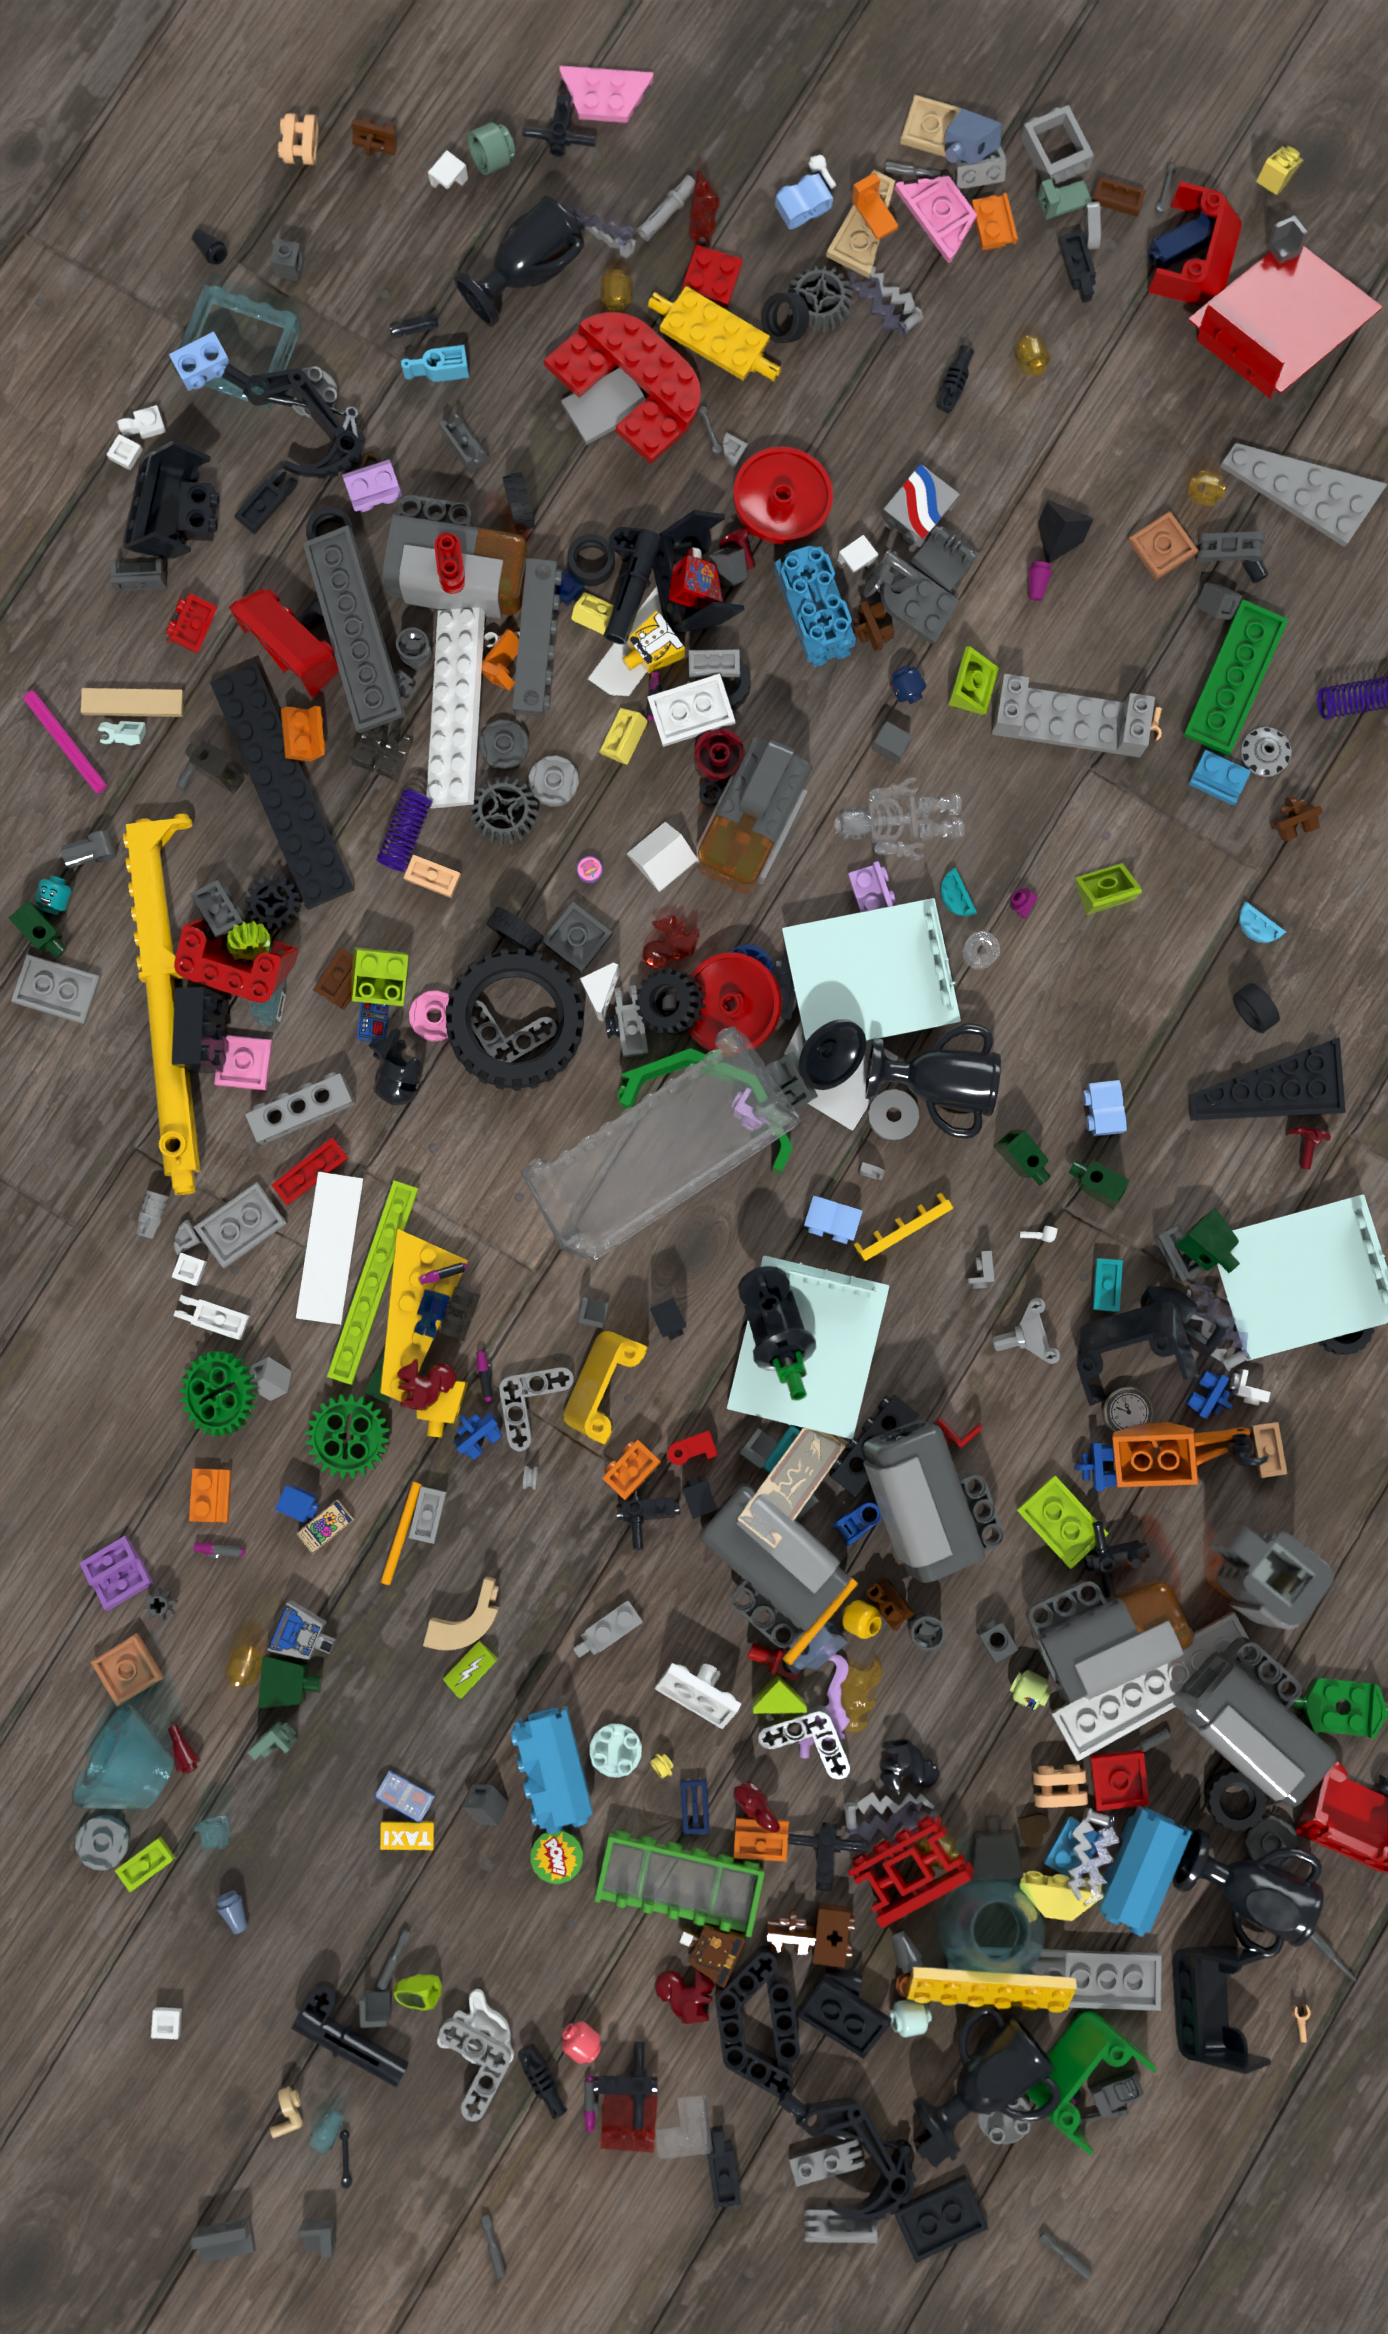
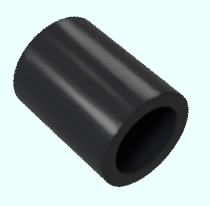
(1255, 570)

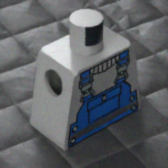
(300, 1633)

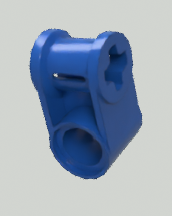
(856, 1522)

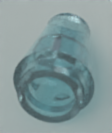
(326, 2132)

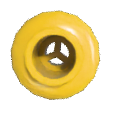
(861, 1619)

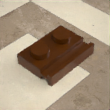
(336, 980)

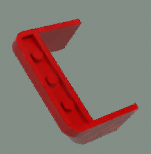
(1199, 278)
(286, 638)

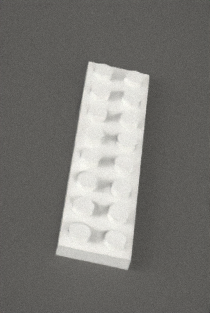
(455, 707)
(1103, 1719)

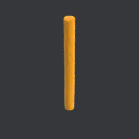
(401, 1533)
(807, 1636)

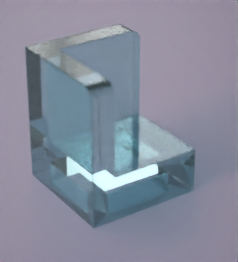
(213, 1832)

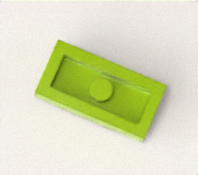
(145, 1864)

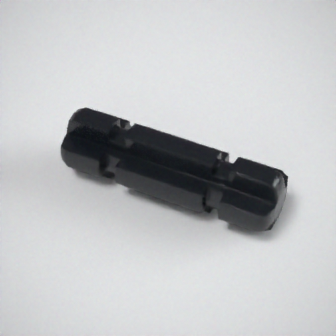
(413, 325)

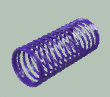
(1331, 702)
(387, 859)

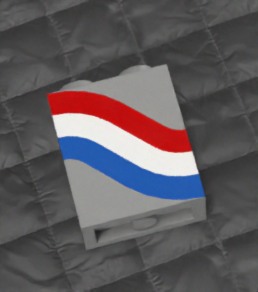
(919, 506)

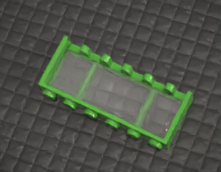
(680, 1882)

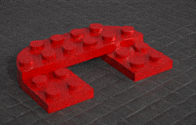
(645, 357)

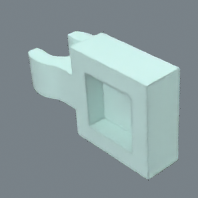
(125, 732)

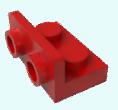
(191, 622)

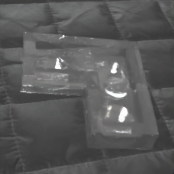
(692, 2135)

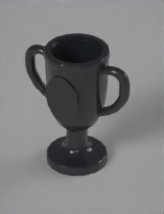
(529, 255)
(944, 1078)
(1258, 1891)
(992, 2078)

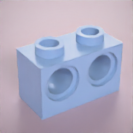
(197, 355)

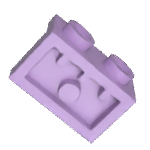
(372, 486)
(871, 888)

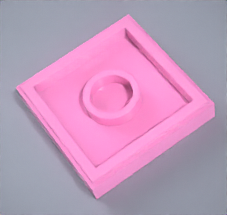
(245, 1063)

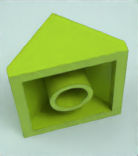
(973, 682)
(1107, 888)
(778, 1698)

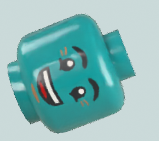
(53, 895)

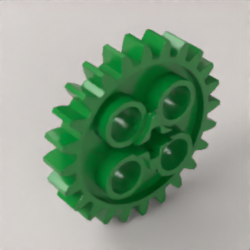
(210, 1371)
(324, 1433)

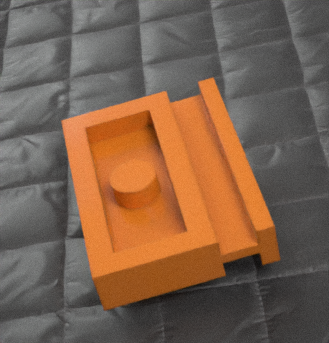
(994, 222)
(210, 1495)
(756, 1843)

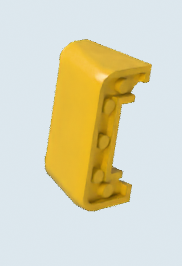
(582, 1406)

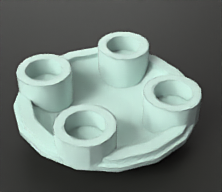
(615, 1750)

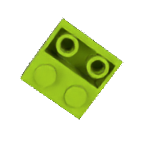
(379, 976)

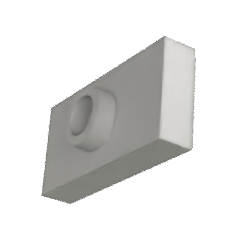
(713, 662)

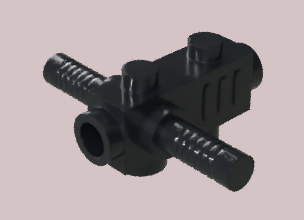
(559, 134)
(637, 1510)
(1107, 1558)
(827, 1845)
(637, 2085)

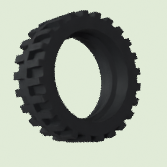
(503, 966)

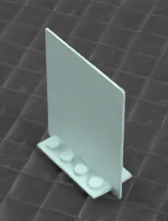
(875, 969)
(1307, 1277)
(845, 1321)

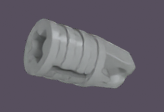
(151, 1213)

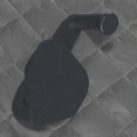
(1187, 1308)

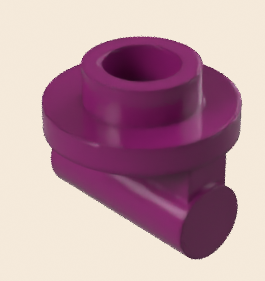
(1022, 902)

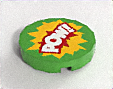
(556, 1856)

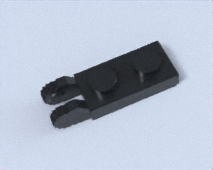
(265, 501)

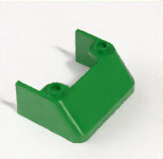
(1074, 2058)

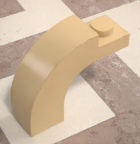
(456, 1635)

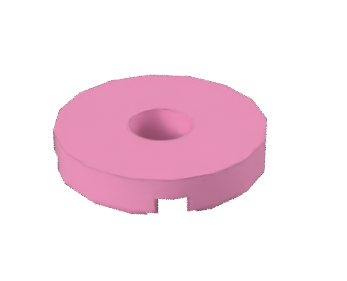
(419, 1015)

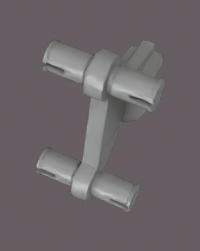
(1029, 1334)

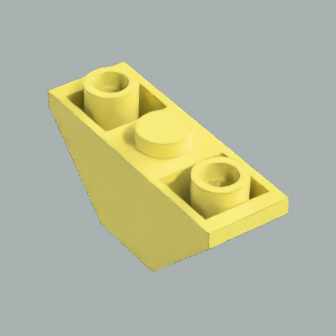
(1279, 169)
(1054, 1896)

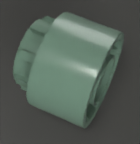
(491, 147)

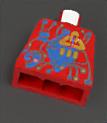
(695, 581)

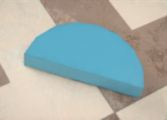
(1257, 925)

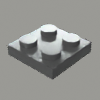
(577, 937)

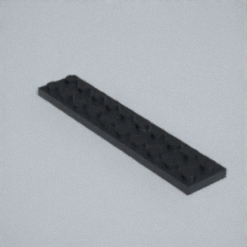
(281, 787)

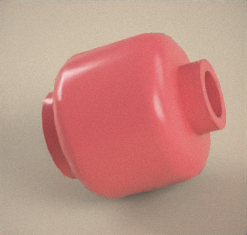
(581, 2042)

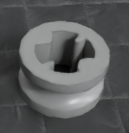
(530, 1478)

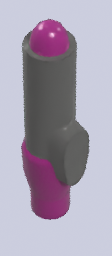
(217, 1551)
(590, 2105)

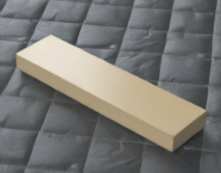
(132, 702)

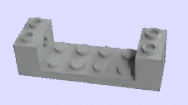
(1072, 719)

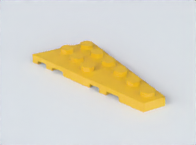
(402, 1345)

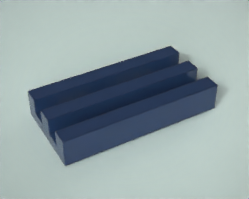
(693, 1783)

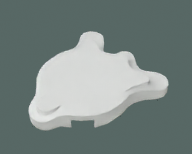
(484, 2020)

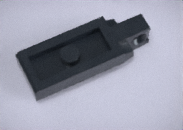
(1078, 263)
(784, 979)
(723, 2171)

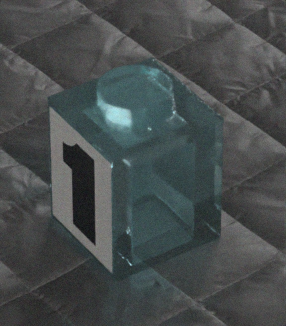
(269, 1011)

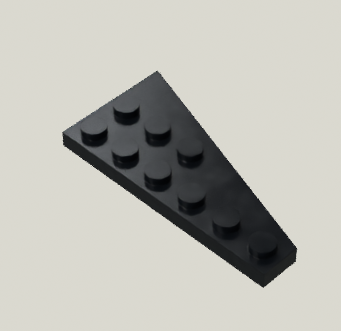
(1289, 1087)

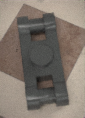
(1230, 546)

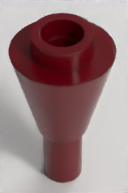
(184, 1756)

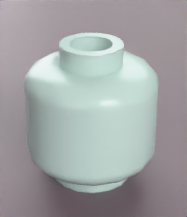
(910, 2017)

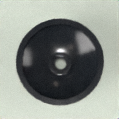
(832, 1054)

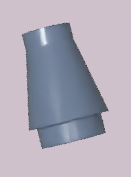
(232, 1911)

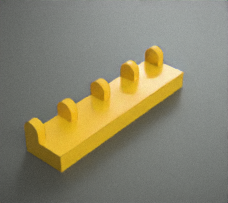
(904, 1230)

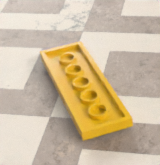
(991, 1989)

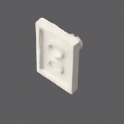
(691, 710)
(699, 1693)

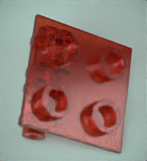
(703, 210)
(618, 2124)

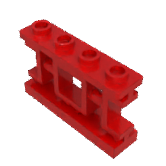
(920, 1890)

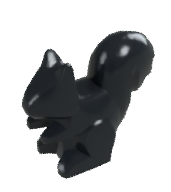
(907, 1760)

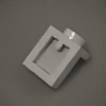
(984, 1266)

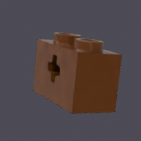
(830, 1918)

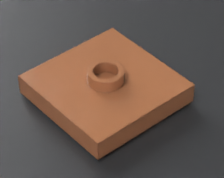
(1162, 545)
(127, 1669)

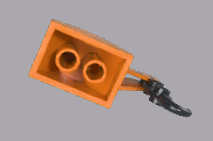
(1169, 1456)

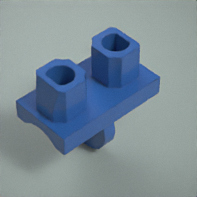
(1215, 1386)
(473, 1430)
(1098, 1454)

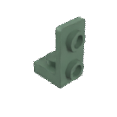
(1062, 200)

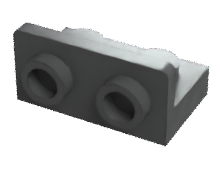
(216, 908)

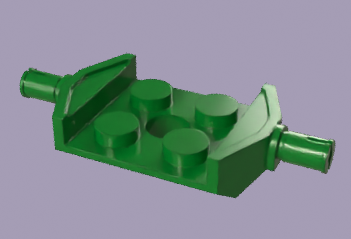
(1364, 1713)

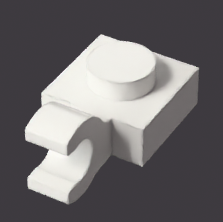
(146, 422)

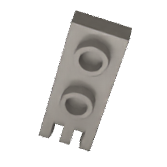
(826, 2161)
(836, 2228)

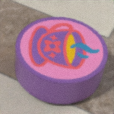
(589, 869)

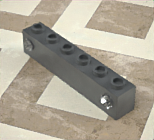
(535, 637)

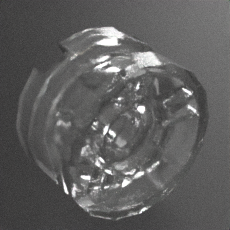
(991, 950)

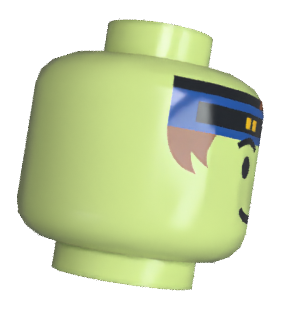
(1030, 1689)

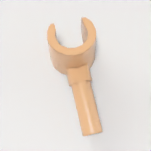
(1155, 723)
(1301, 2020)

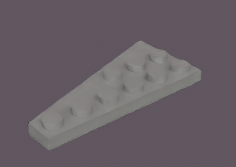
(1316, 494)

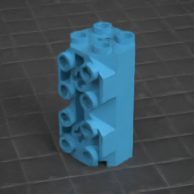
(815, 605)
(553, 1770)
(1142, 1870)

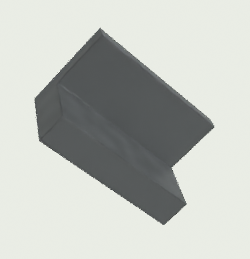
(224, 2240)

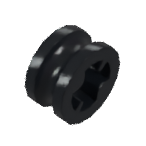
(713, 786)
(612, 1026)
(1382, 1784)

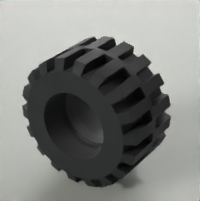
(653, 993)

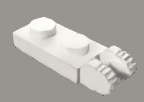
(215, 1318)

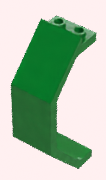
(637, 1077)

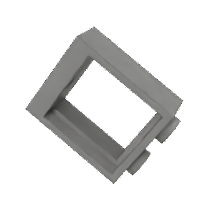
(1063, 168)

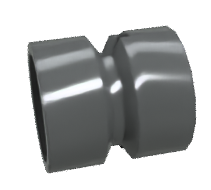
(414, 649)
(926, 1631)

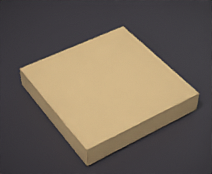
(928, 124)

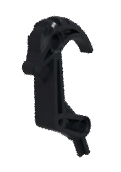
(281, 389)
(832, 2120)

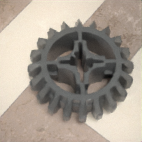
(835, 302)
(495, 815)

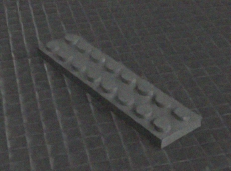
(354, 629)

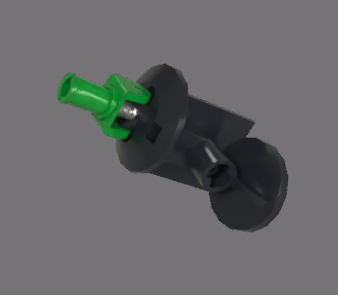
(777, 1327)

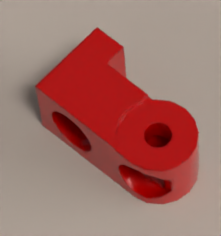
(682, 1450)

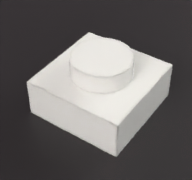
(124, 452)
(189, 1269)
(166, 2023)

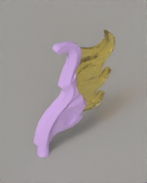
(846, 1699)

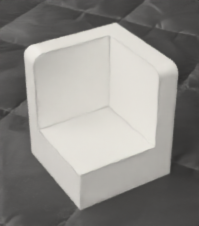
(447, 171)
(858, 554)

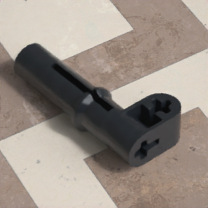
(634, 578)
(343, 2040)

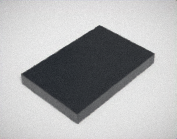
(843, 2016)
(940, 2218)

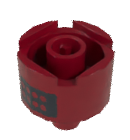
(715, 744)

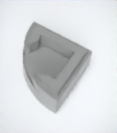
(733, 449)
(871, 1171)
(185, 1238)

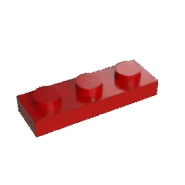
(305, 1174)

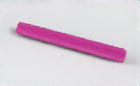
(65, 742)

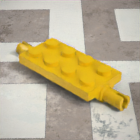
(715, 334)

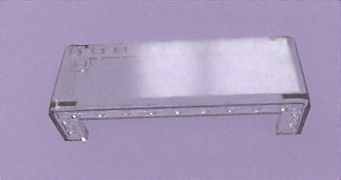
(662, 1149)

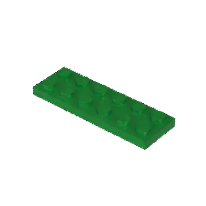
(1235, 677)

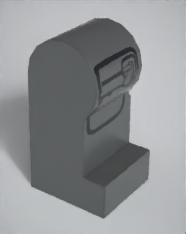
(1115, 2091)

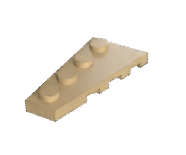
(854, 242)

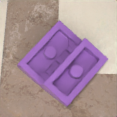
(116, 1573)

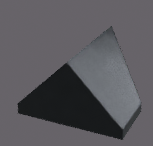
(1061, 529)

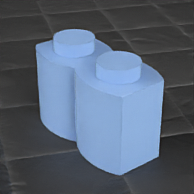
(803, 201)
(1105, 1108)
(832, 1219)

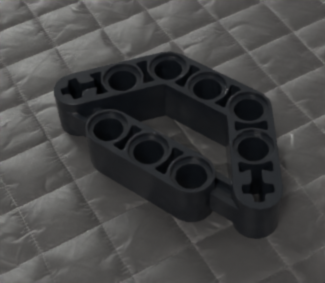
(782, 2033)

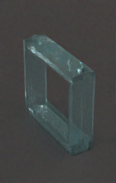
(257, 310)

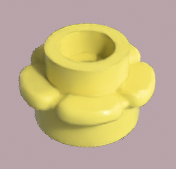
(662, 1765)

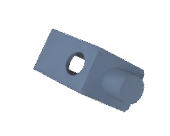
(971, 137)
(820, 1649)

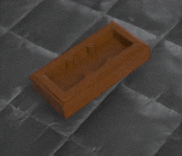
(1118, 196)

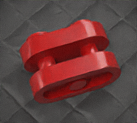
(449, 563)

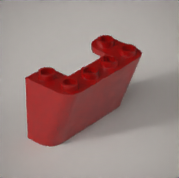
(210, 965)

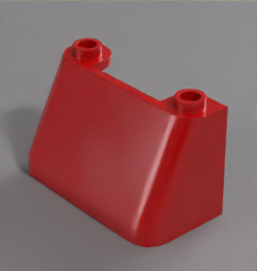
(1347, 1819)

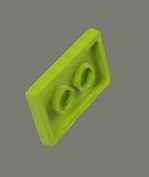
(1060, 1521)

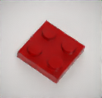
(713, 275)
(1119, 1780)

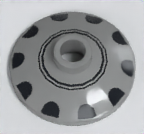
(1260, 761)

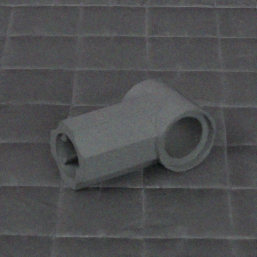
(96, 848)

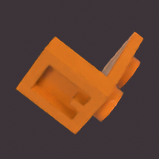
(872, 208)
(498, 660)

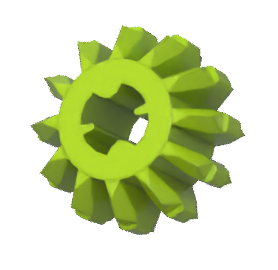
(248, 941)

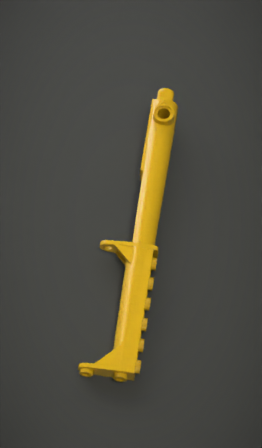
(156, 961)

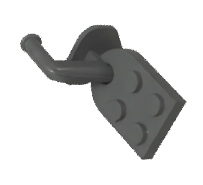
(911, 597)

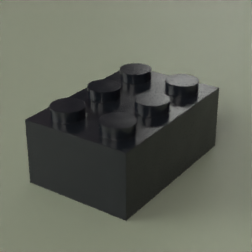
(199, 1030)

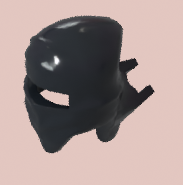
(396, 1077)

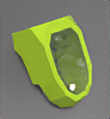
(418, 1991)

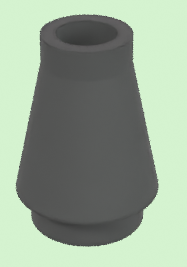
(905, 1951)

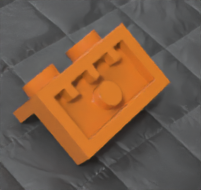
(303, 733)
(630, 1469)

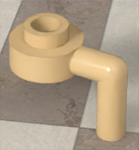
(289, 2103)

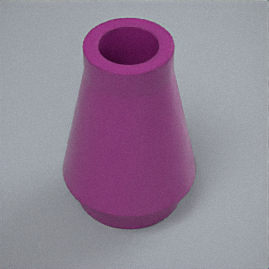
(1038, 579)

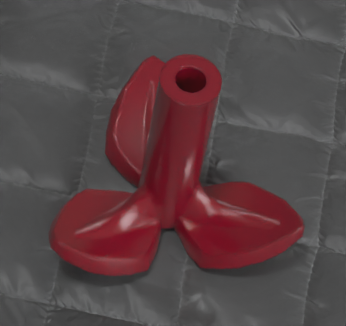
(740, 537)
(1312, 1138)

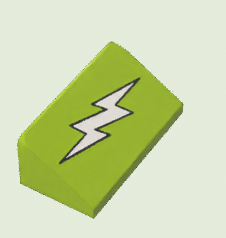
(470, 1669)

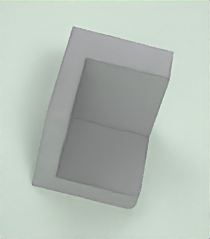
(271, 1378)

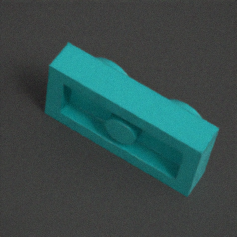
(1107, 1285)

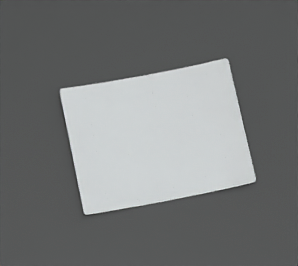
(847, 1101)

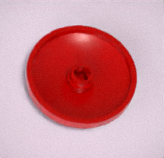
(782, 495)
(739, 995)

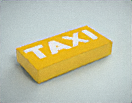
(407, 1835)

